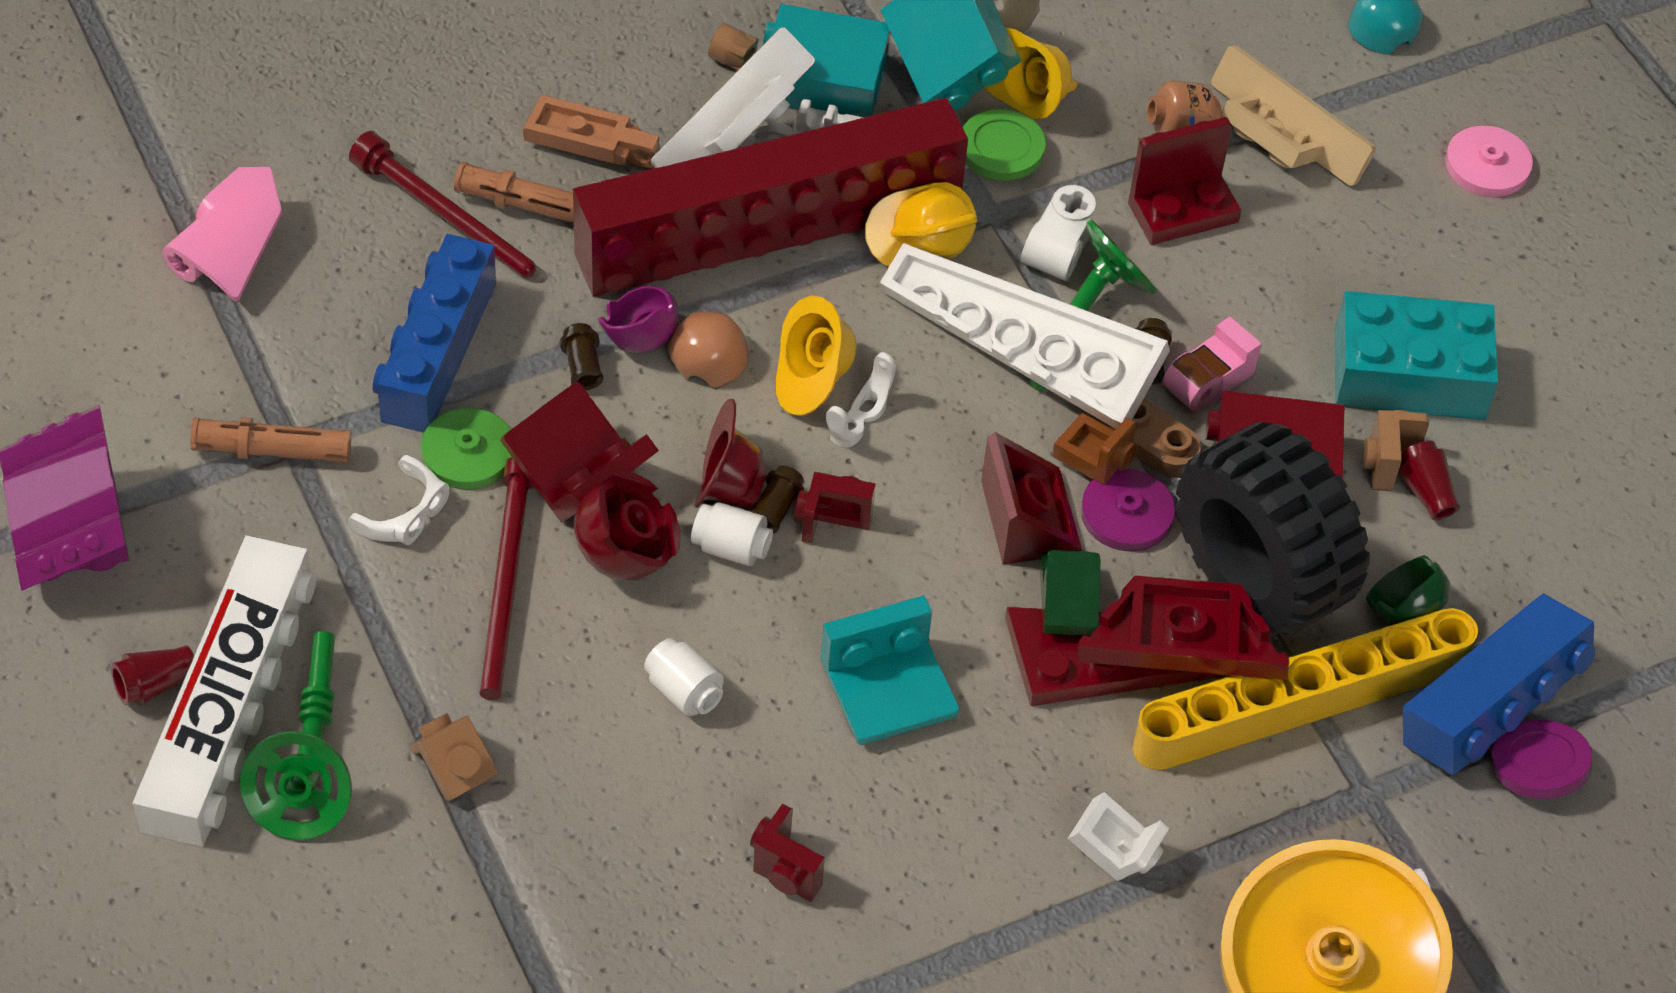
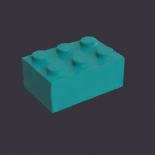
(1415, 355)

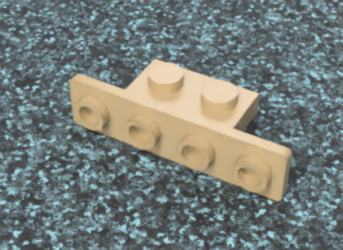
(1286, 120)

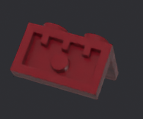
(1180, 182)
(571, 449)

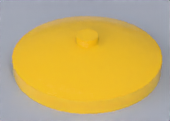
(1335, 923)

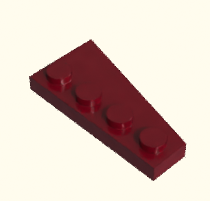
(1054, 675)

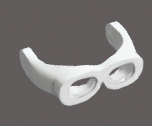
(876, 390)
(409, 525)

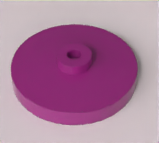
(1128, 511)
(1542, 759)

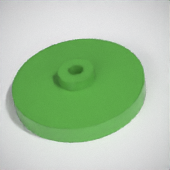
(1004, 144)
(466, 448)

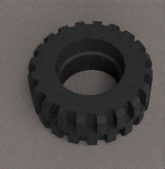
(1276, 522)

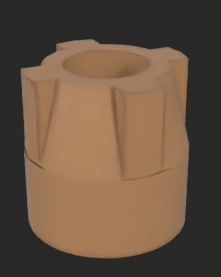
(732, 46)

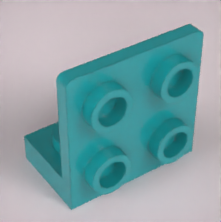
(886, 671)

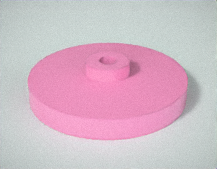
(1488, 161)

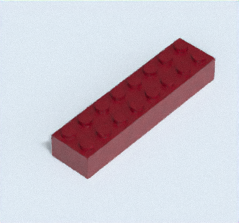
(760, 196)

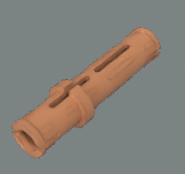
(510, 190)
(270, 440)

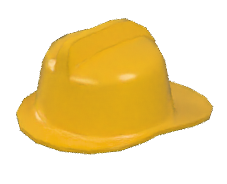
(1037, 81)
(927, 217)
(813, 355)

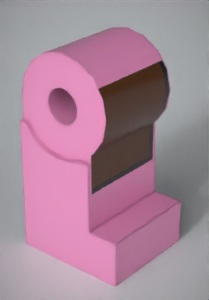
(1213, 366)

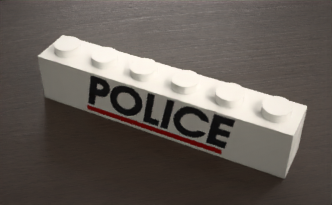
(224, 692)

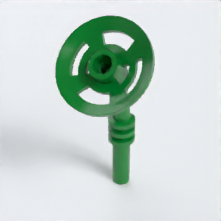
(1109, 267)
(301, 770)

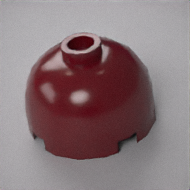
(626, 528)

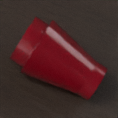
(1428, 476)
(150, 673)

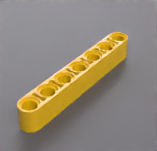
(1287, 704)

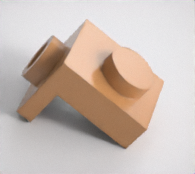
(1390, 435)
(454, 755)

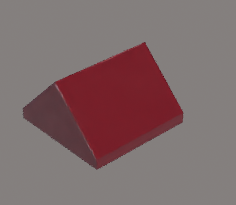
(1026, 502)

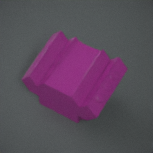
(63, 500)

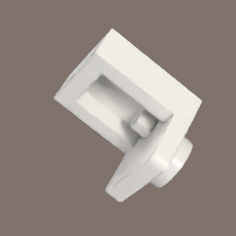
(1117, 838)

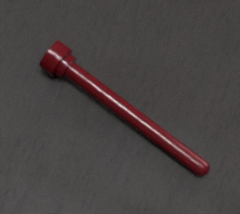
(373, 155)

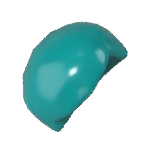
(1385, 23)

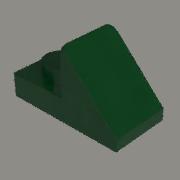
(1070, 592)

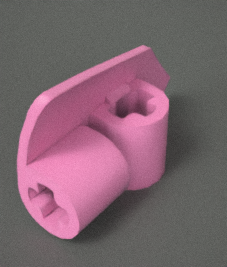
(228, 231)

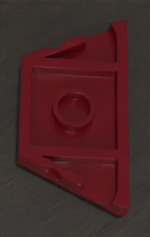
(1185, 629)

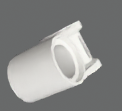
(1060, 233)

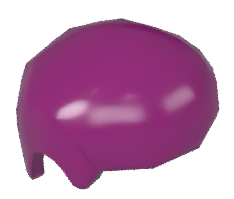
(641, 319)

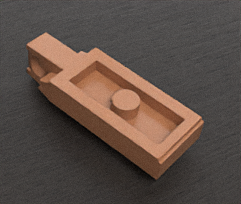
(589, 133)

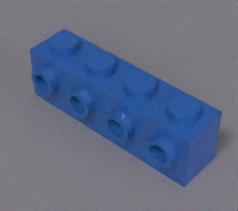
(436, 333)
(1498, 684)

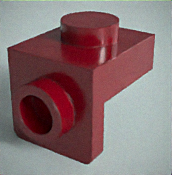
(835, 501)
(783, 861)

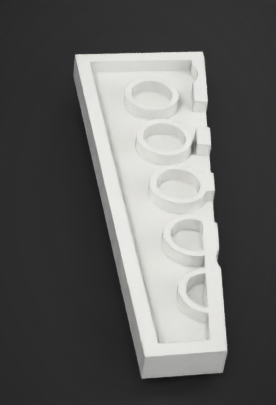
(1057, 345)

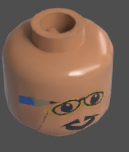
(1182, 105)

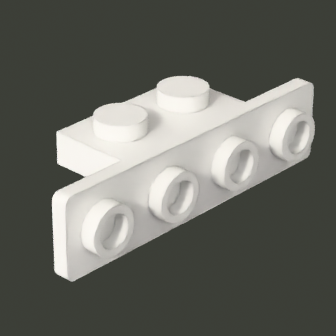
(742, 103)

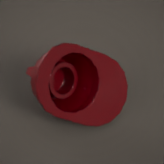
(732, 464)

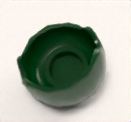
(1410, 591)

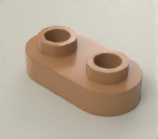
(1155, 432)

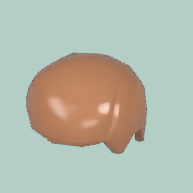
(709, 348)

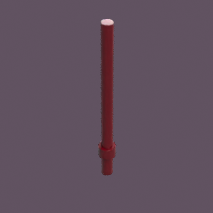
(505, 580)

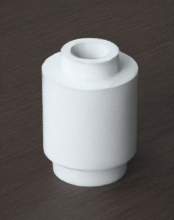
(732, 533)
(684, 677)

